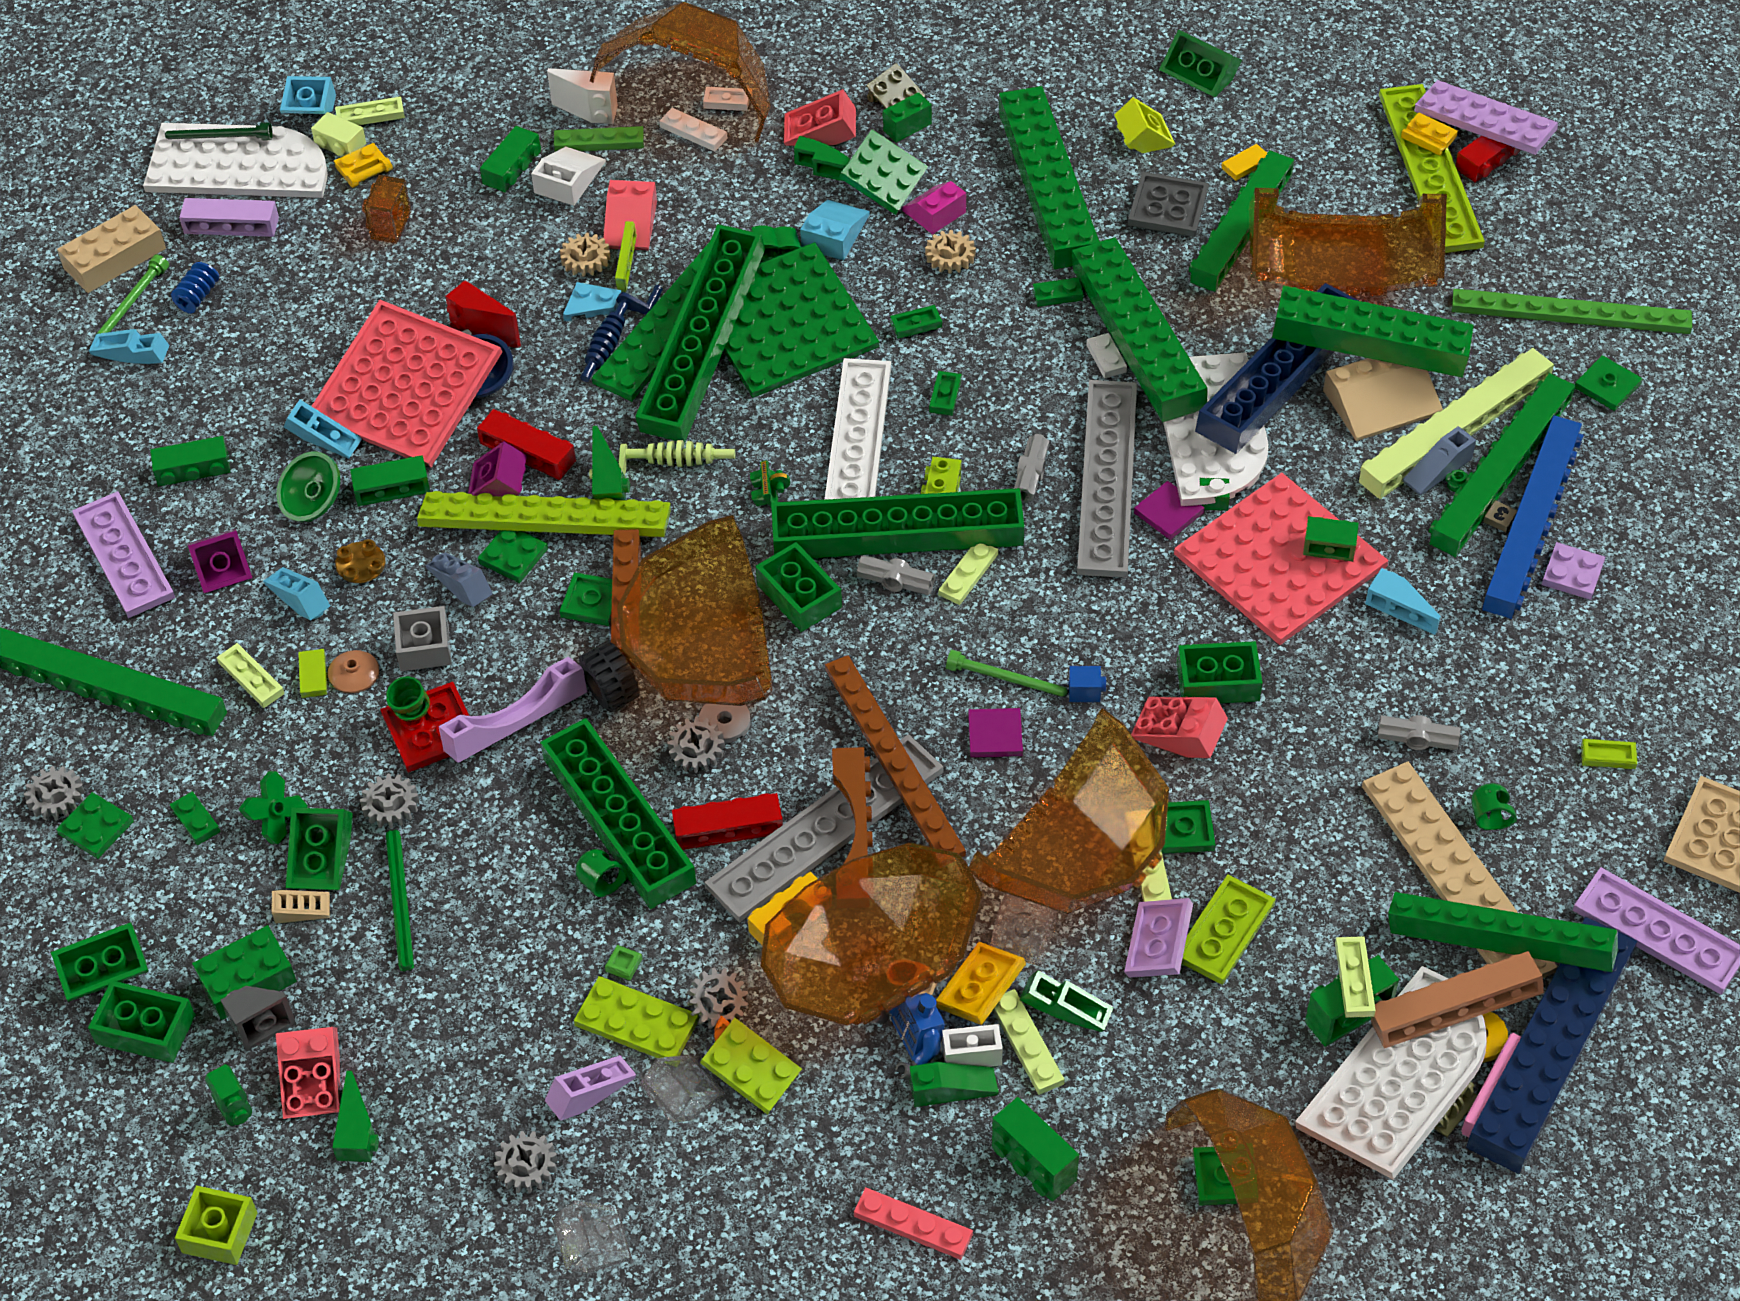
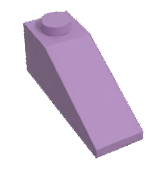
(585, 1087)

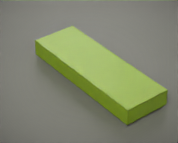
(626, 256)

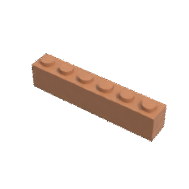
(1457, 999)

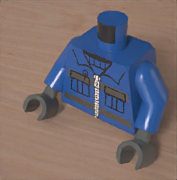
(919, 1029)

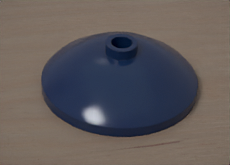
(502, 369)

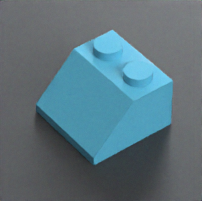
(308, 95)

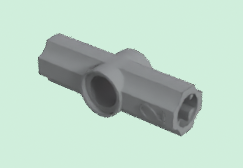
(1031, 467)
(895, 575)
(1419, 732)

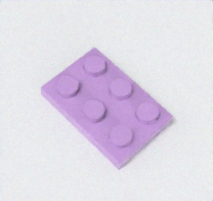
(1158, 938)

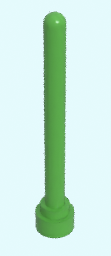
(157, 266)
(957, 661)

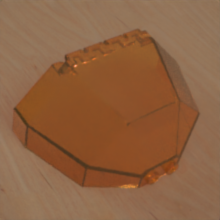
(704, 35)
(695, 619)
(1087, 832)
(871, 933)
(1271, 1186)

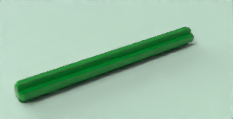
(399, 901)

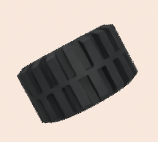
(609, 676)

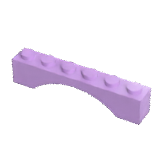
(556, 687)

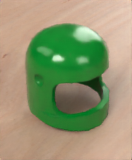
(408, 699)
(1492, 798)
(591, 868)

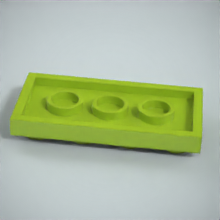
(1226, 928)
(636, 1019)

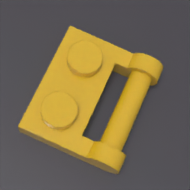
(362, 164)

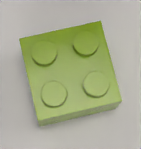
(216, 1225)

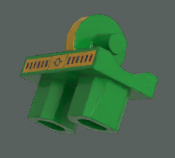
(771, 483)

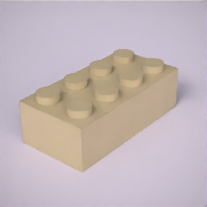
(111, 248)

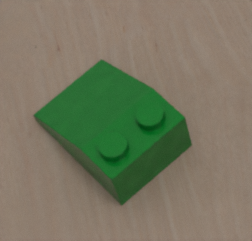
(318, 848)

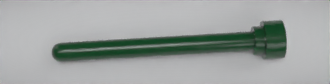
(261, 131)

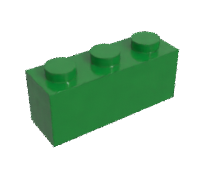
(510, 159)
(190, 461)
(390, 480)

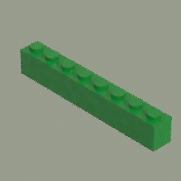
(1233, 233)
(1503, 931)

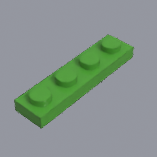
(600, 138)

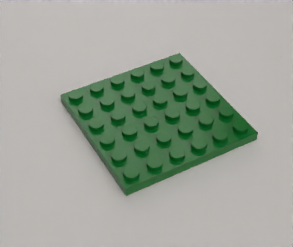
(795, 323)

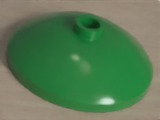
(308, 486)

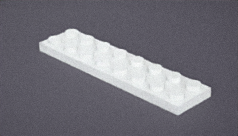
(858, 429)

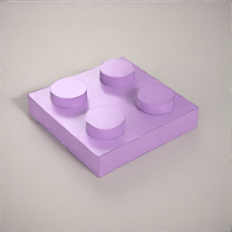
(1573, 570)

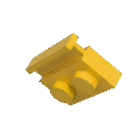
(1429, 134)

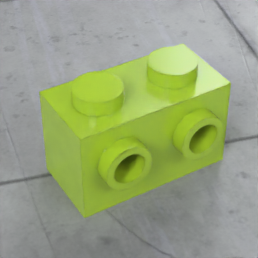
(942, 476)

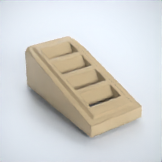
(289, 897)

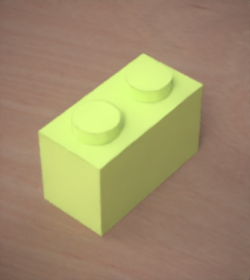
(338, 135)

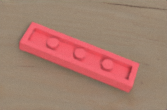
(913, 1223)

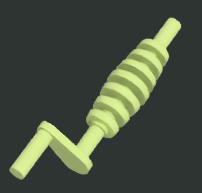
(671, 454)

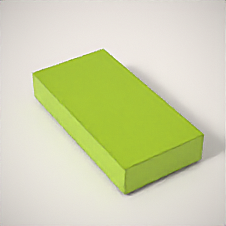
(312, 673)
(1609, 753)

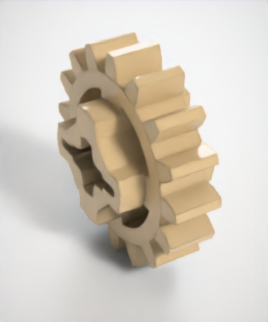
(950, 251)
(585, 254)

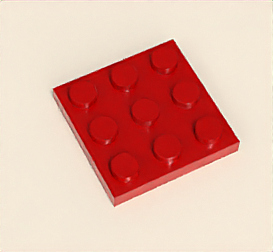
(420, 740)

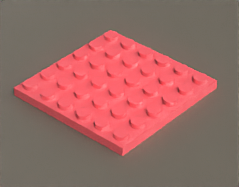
(406, 382)
(1259, 561)

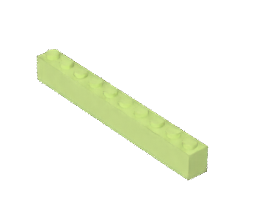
(1470, 413)

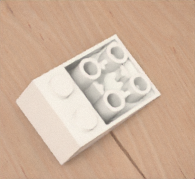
(565, 174)

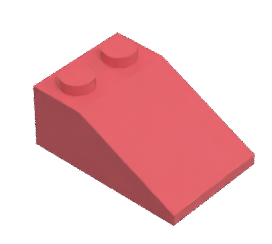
(824, 120)
(630, 202)

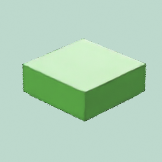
(623, 962)

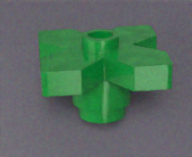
(271, 807)

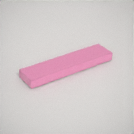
(1490, 1083)

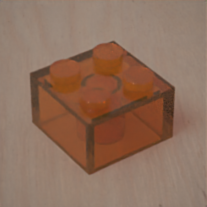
(387, 208)

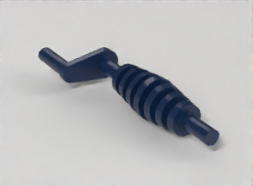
(608, 333)

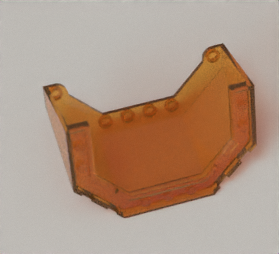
(1347, 250)

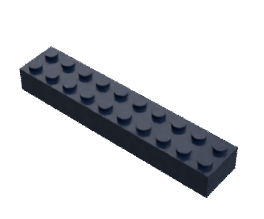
(1260, 389)
(1545, 1059)

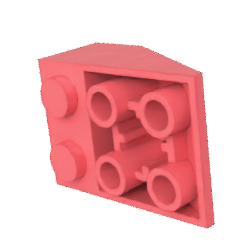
(1181, 725)
(309, 1072)

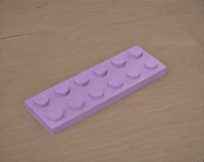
(1486, 117)
(123, 554)
(1661, 930)

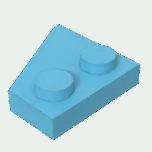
(591, 301)

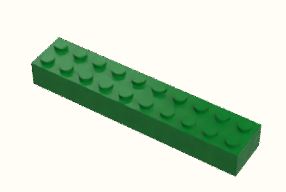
(1046, 174)
(1139, 329)
(700, 333)
(900, 523)

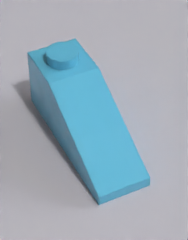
(321, 430)
(298, 593)
(1401, 600)

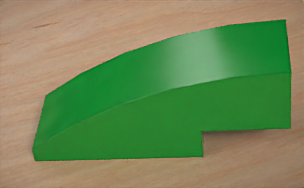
(821, 157)
(1066, 1002)

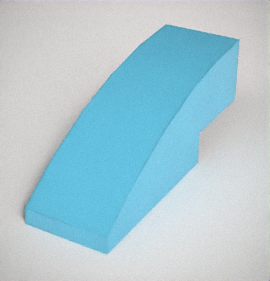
(130, 347)

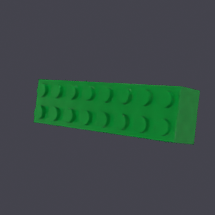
(1373, 331)
(618, 813)

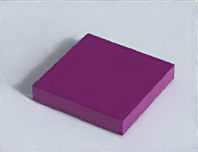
(1165, 513)
(995, 732)

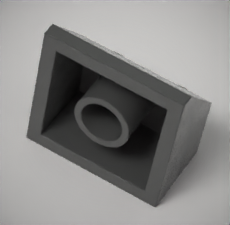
(257, 1014)

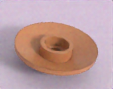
(356, 678)

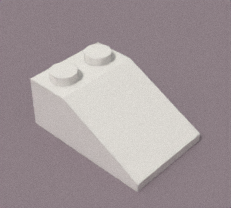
(577, 95)

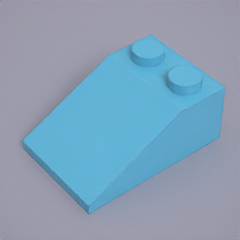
(833, 228)

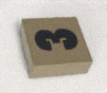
(1500, 516)

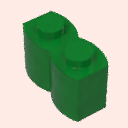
(777, 240)
(228, 1095)

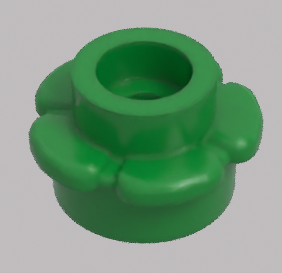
(1456, 480)

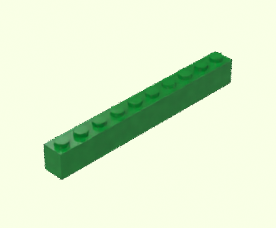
(1501, 465)
(111, 683)

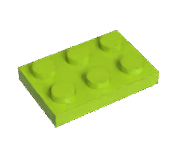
(750, 1065)

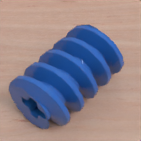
(194, 287)

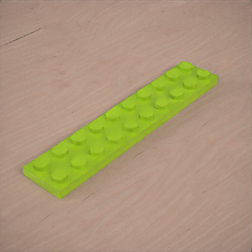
(1432, 172)
(543, 514)

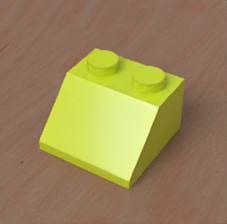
(1143, 127)

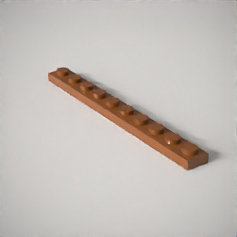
(893, 756)

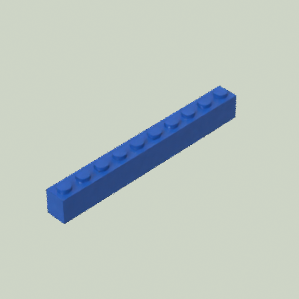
(1532, 518)

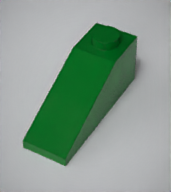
(607, 476)
(950, 1083)
(354, 1132)

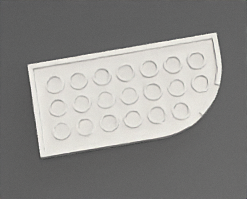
(237, 165)
(1199, 457)
(1393, 1097)

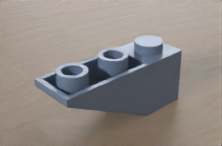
(1445, 456)
(460, 578)

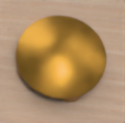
(360, 561)

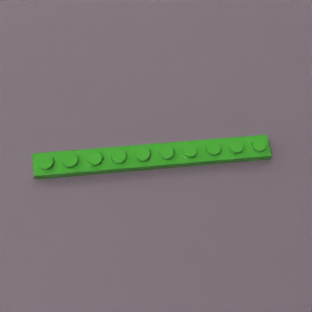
(1572, 311)

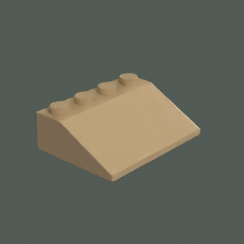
(1380, 396)

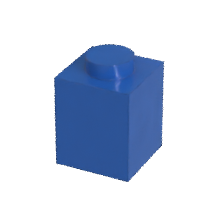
(1086, 683)

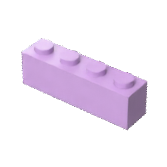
(229, 217)

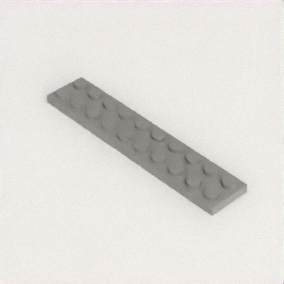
(1107, 479)
(808, 839)

